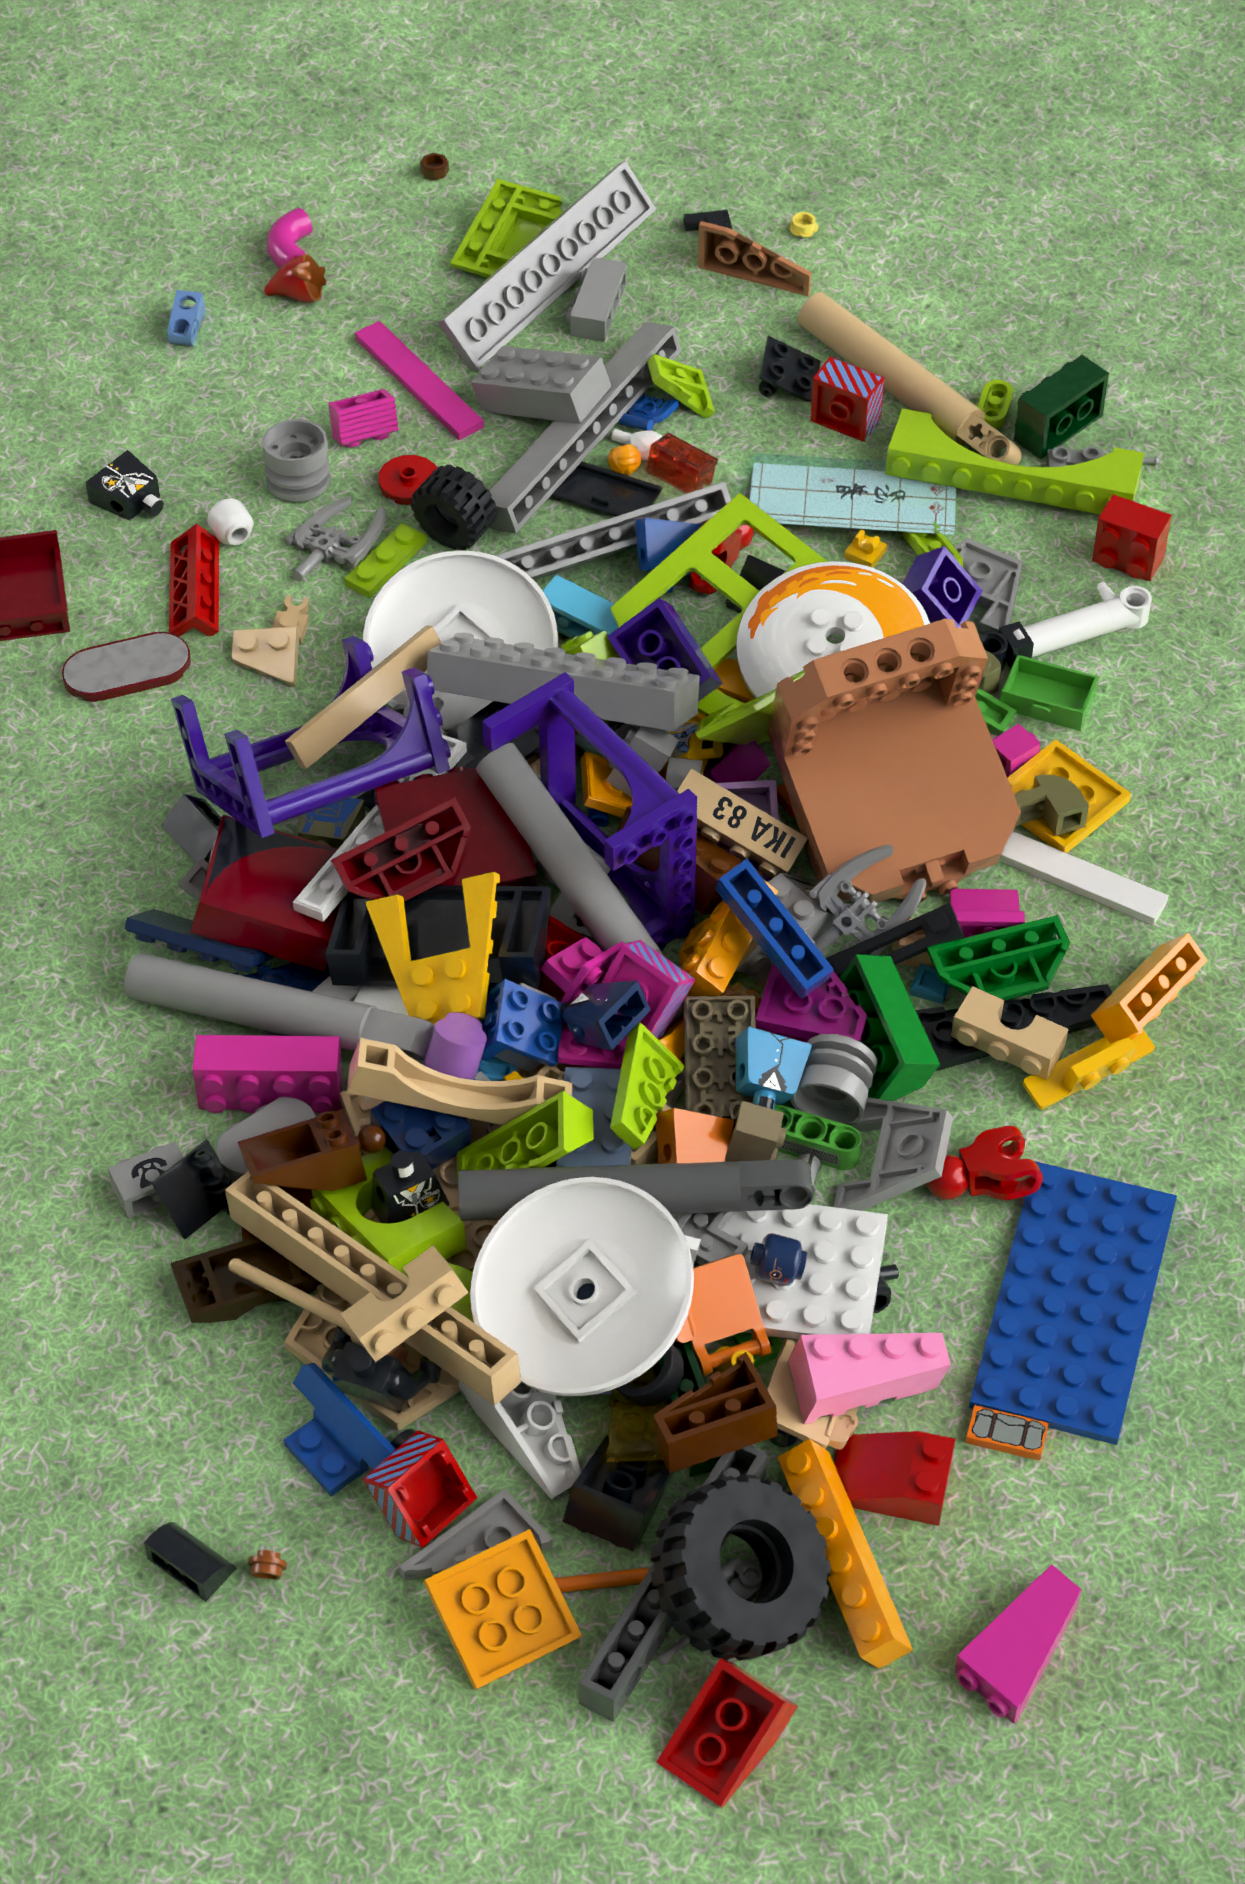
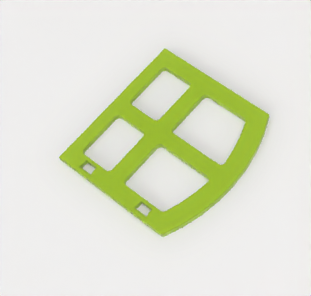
(696, 557)

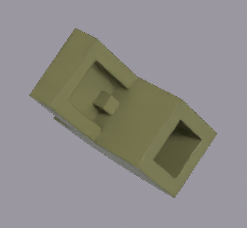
(1055, 801)

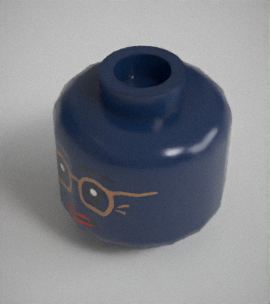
(778, 1259)

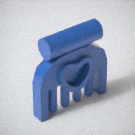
(647, 412)

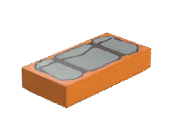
(1007, 1432)

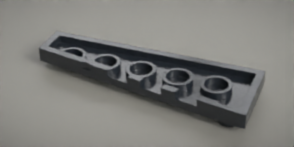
(1066, 1008)

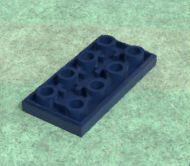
(175, 931)

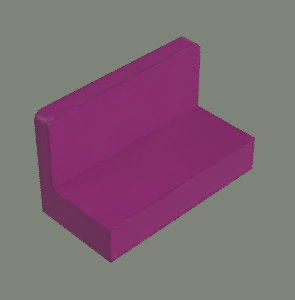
(737, 763)

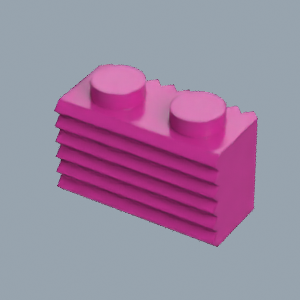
(363, 417)

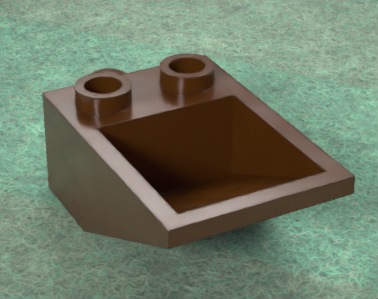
(312, 1153)

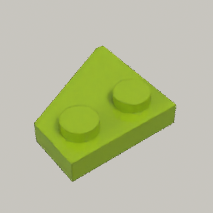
(682, 383)

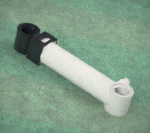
(1112, 614)

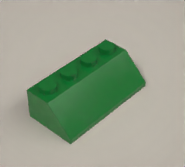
(891, 1027)

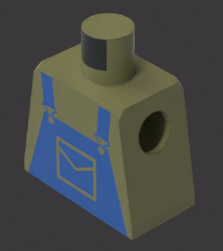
(332, 823)

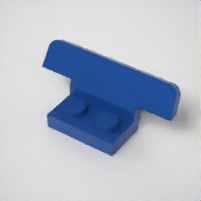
(339, 1439)

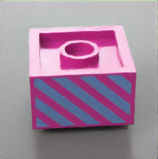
(659, 978)

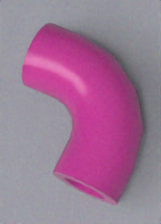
(285, 233)

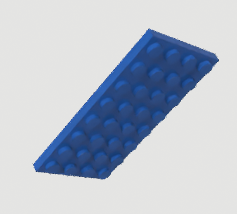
(1075, 1303)

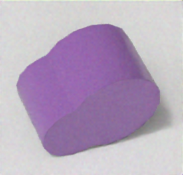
(456, 1046)

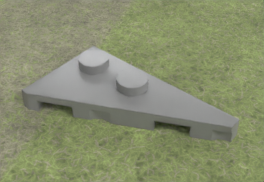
(482, 1529)

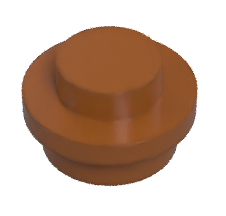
(267, 1565)

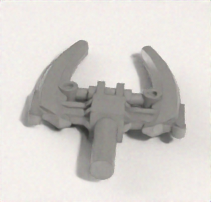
(329, 541)
(850, 917)

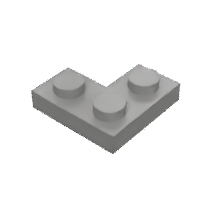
(714, 1242)

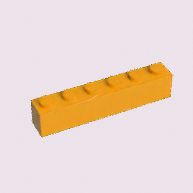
(853, 1569)

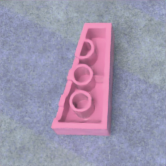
(863, 1369)

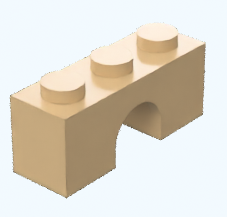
(1031, 1048)
(387, 1324)

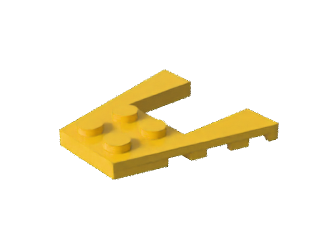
(448, 980)

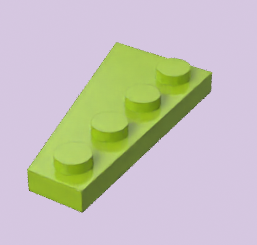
(644, 1080)

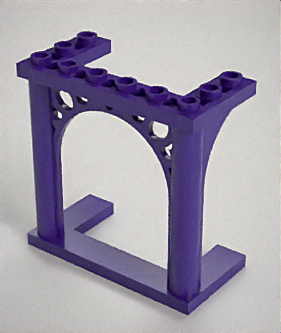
(411, 743)
(658, 815)

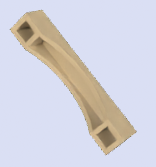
(390, 1075)

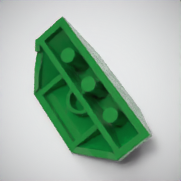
(1005, 960)

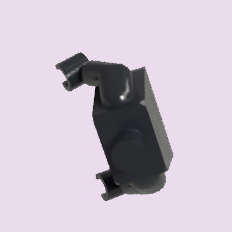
(379, 1382)

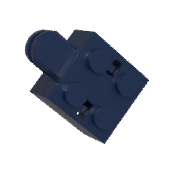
(423, 1130)

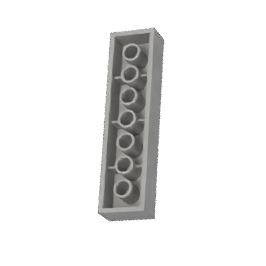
(608, 687)

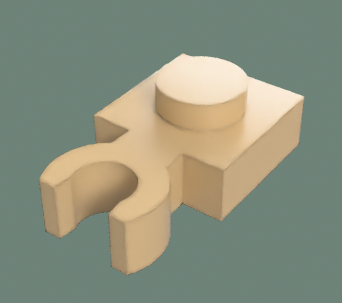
(293, 617)

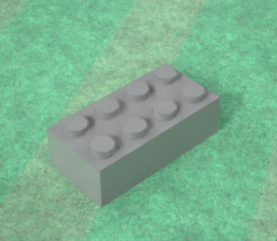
(541, 384)

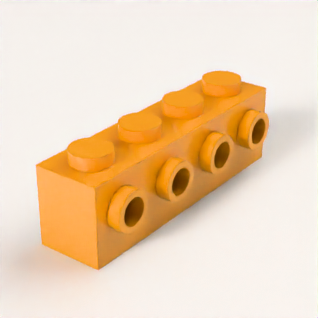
(718, 952)
(1149, 989)

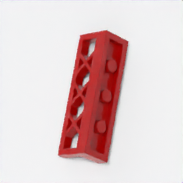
(199, 578)

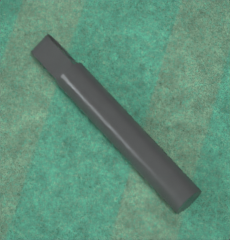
(677, 1186)

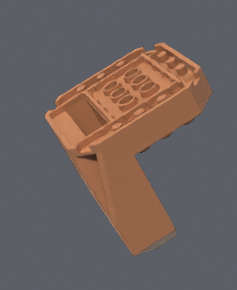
(898, 755)

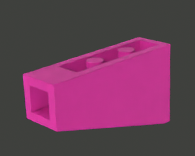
(1018, 1644)

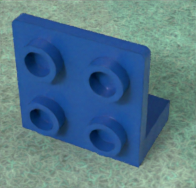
(522, 1023)

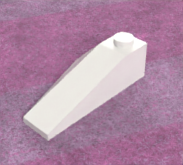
(534, 1433)

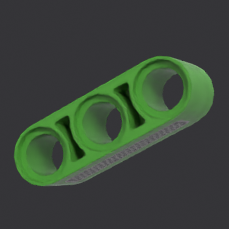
(827, 1142)

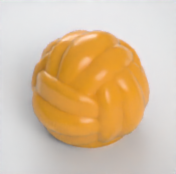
(624, 459)

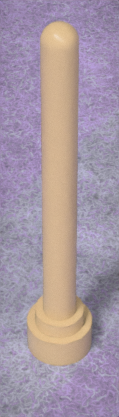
(291, 1294)

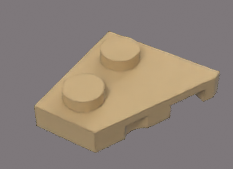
(268, 651)

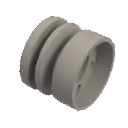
(296, 460)
(836, 1079)

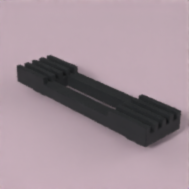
(938, 925)

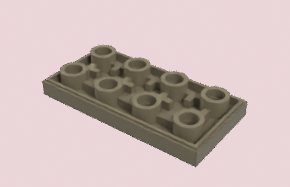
(710, 1055)

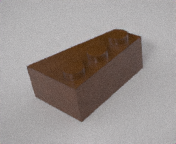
(717, 1418)

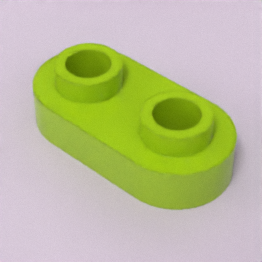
(996, 402)

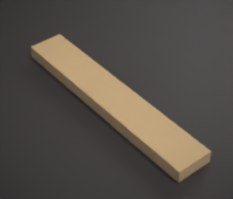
(361, 699)

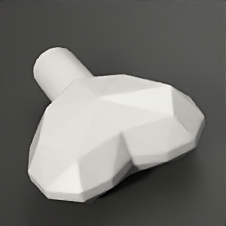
(640, 440)

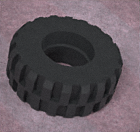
(789, 1558)

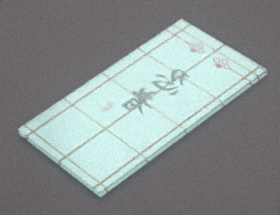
(849, 495)

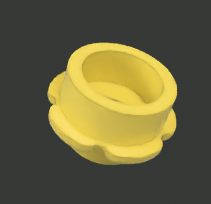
(803, 225)

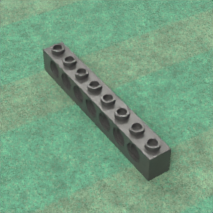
(642, 1623)

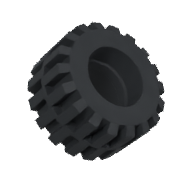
(453, 507)

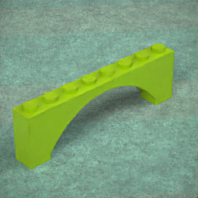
(928, 455)

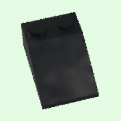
(616, 1497)

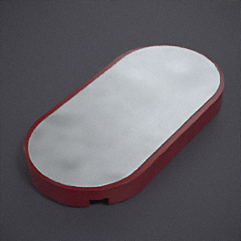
(126, 666)

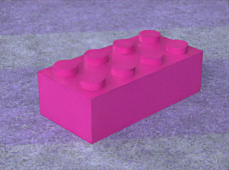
(257, 1070)

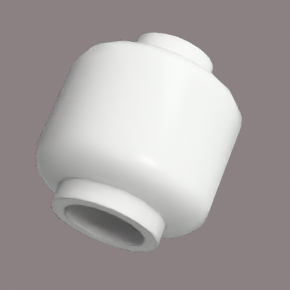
(230, 521)

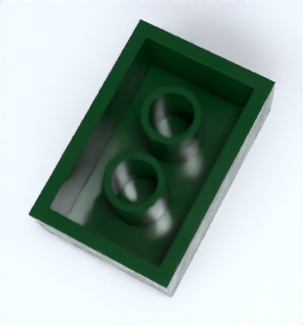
(1061, 406)

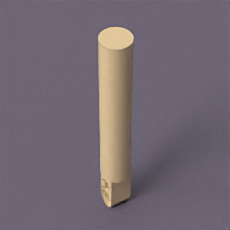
(903, 377)

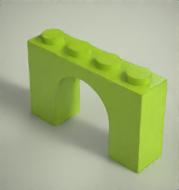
(392, 1242)

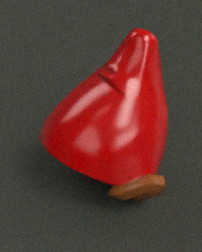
(298, 279)

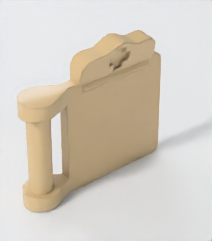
(827, 1429)

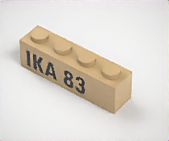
(743, 826)

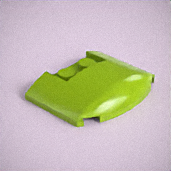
(504, 226)

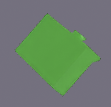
(1049, 692)

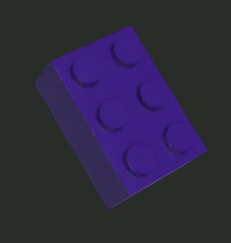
(663, 639)

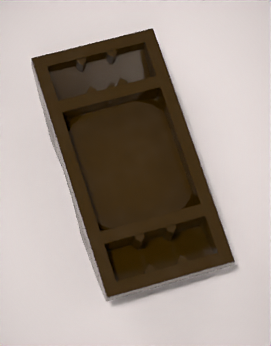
(219, 1295)

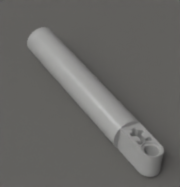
(562, 851)
(271, 1005)

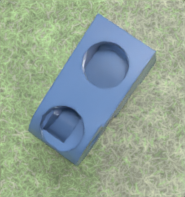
(186, 320)

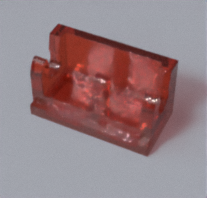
(680, 464)

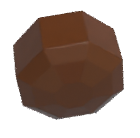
(434, 166)

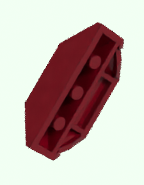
(408, 856)

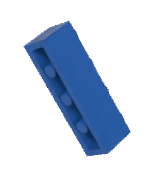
(774, 928)

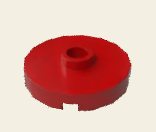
(403, 476)

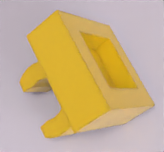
(865, 550)

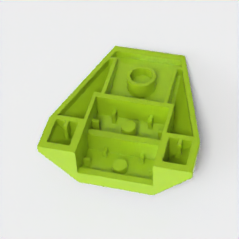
(741, 723)

